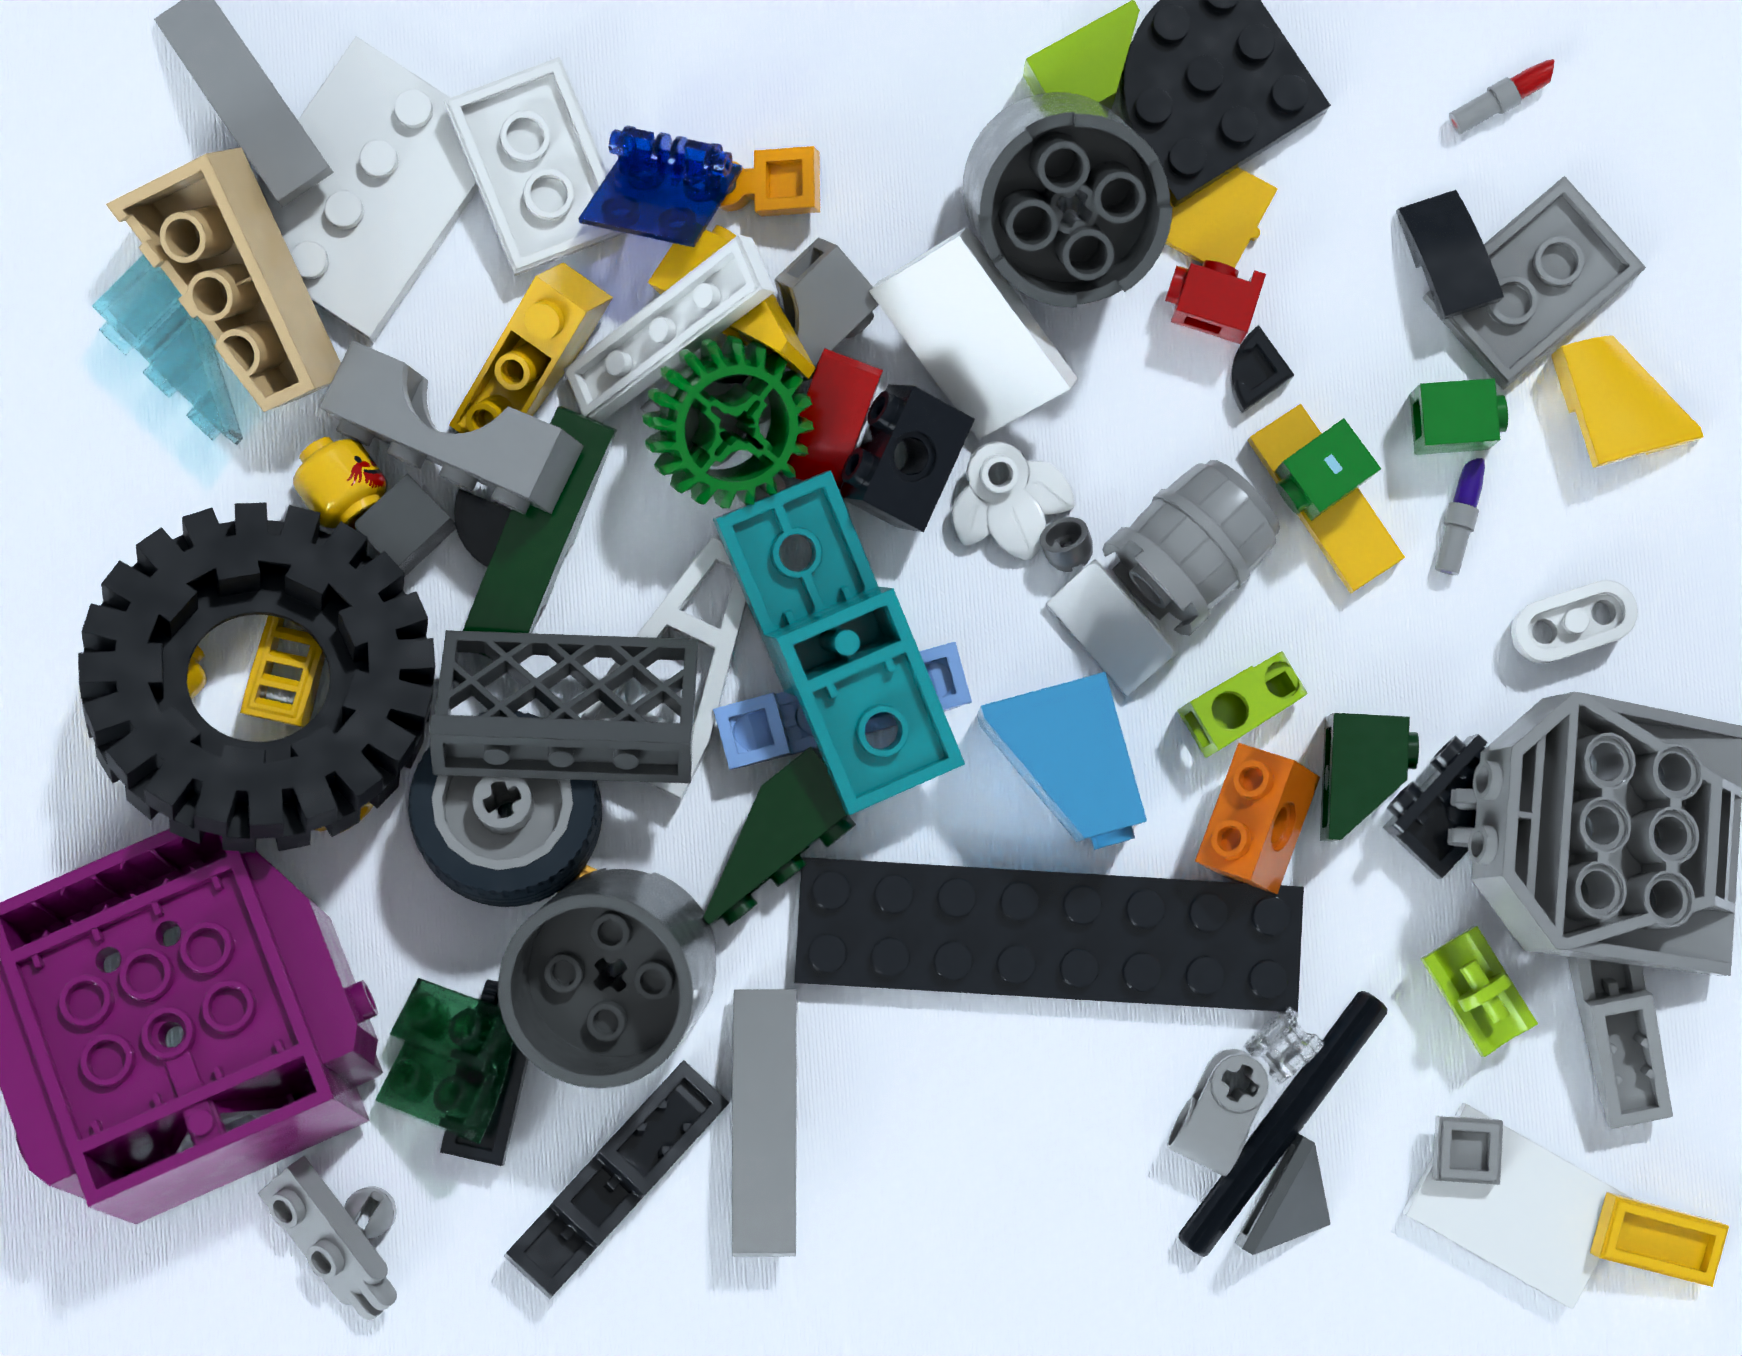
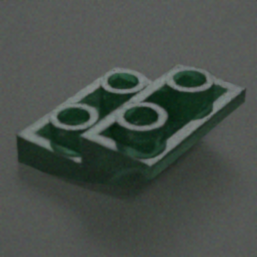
(449, 1061)

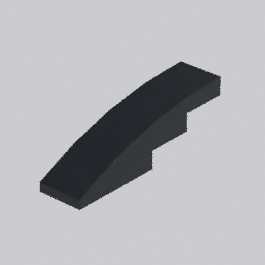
(616, 1179)

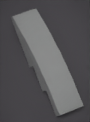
(244, 98)
(1621, 1039)
(764, 1123)

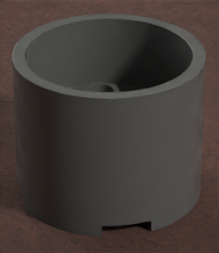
(1057, 149)
(577, 1016)

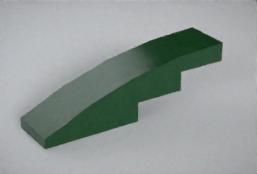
(536, 542)

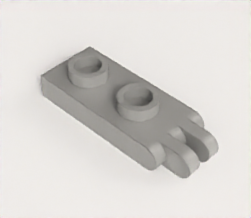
(329, 1239)

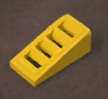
(260, 677)

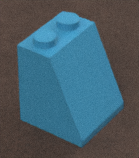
(1071, 756)

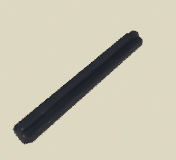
(1283, 1123)

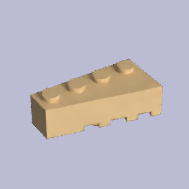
(234, 273)

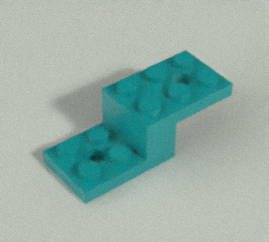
(839, 642)

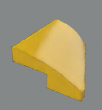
(1619, 402)

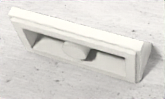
(1111, 628)

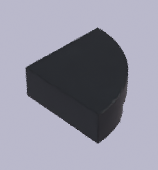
(1257, 370)
(479, 524)

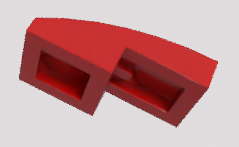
(839, 409)

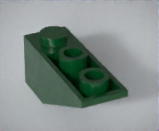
(784, 821)

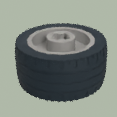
(506, 858)

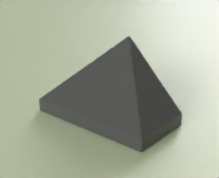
(1289, 1203)

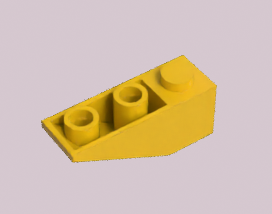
(534, 347)

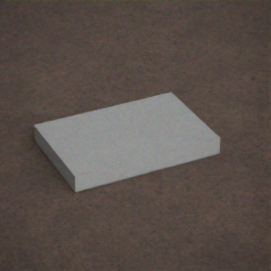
(1554, 273)

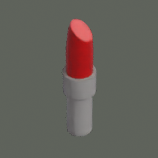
(1502, 96)

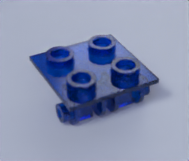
(661, 186)

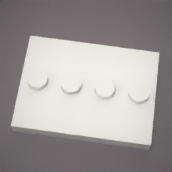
(392, 189)

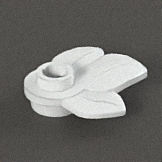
(1011, 510)

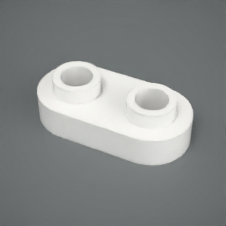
(1572, 622)

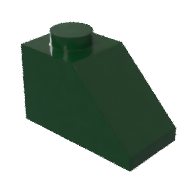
(1362, 766)

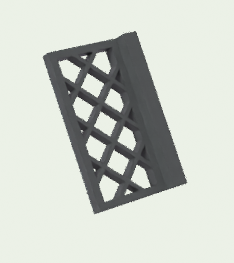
(564, 742)

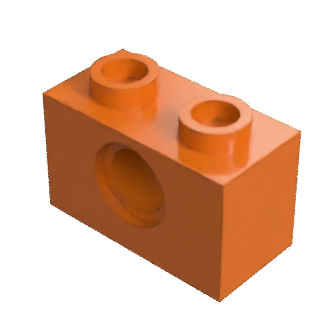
(1257, 818)

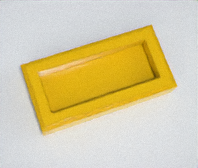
(1659, 1239)

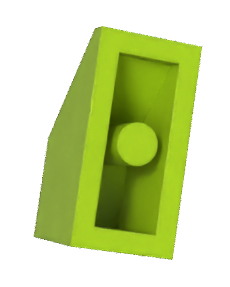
(1087, 59)

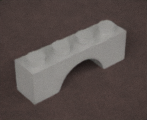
(824, 304)
(513, 453)

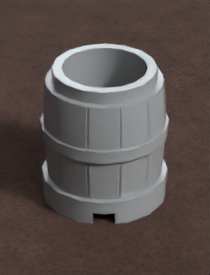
(1194, 544)

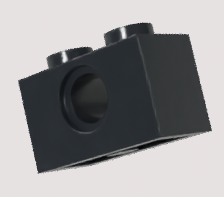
(933, 440)

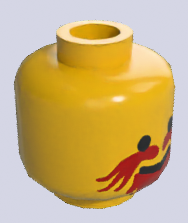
(338, 481)

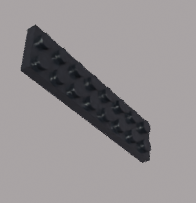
(1048, 934)

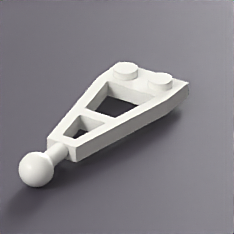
(721, 640)

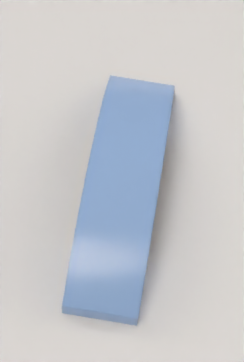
(777, 727)

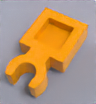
(780, 183)

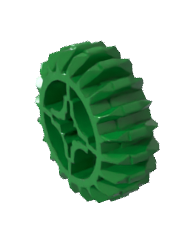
(713, 441)

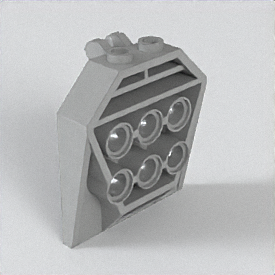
(1535, 846)

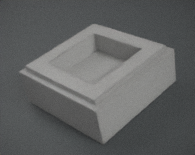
(1467, 1149)

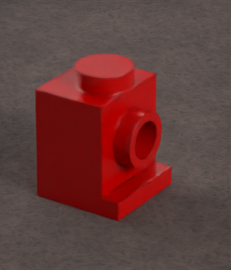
(1214, 299)

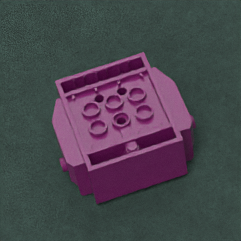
(251, 982)

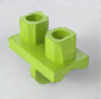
(1479, 991)

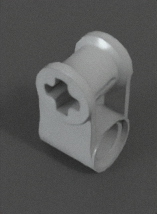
(1217, 1124)

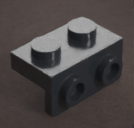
(1425, 812)

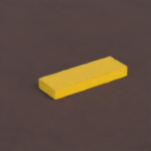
(1350, 529)

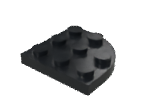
(1213, 88)

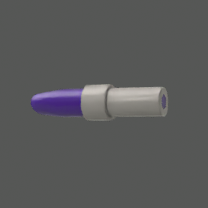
(1461, 517)

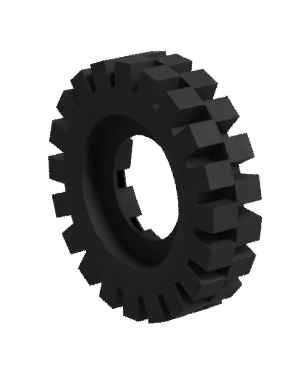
(217, 572)

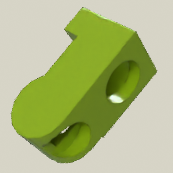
(1241, 703)

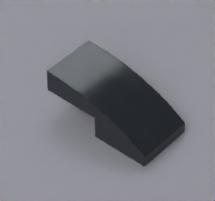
(1450, 253)

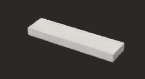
(678, 319)

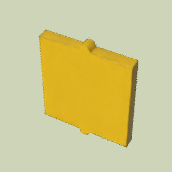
(1221, 218)

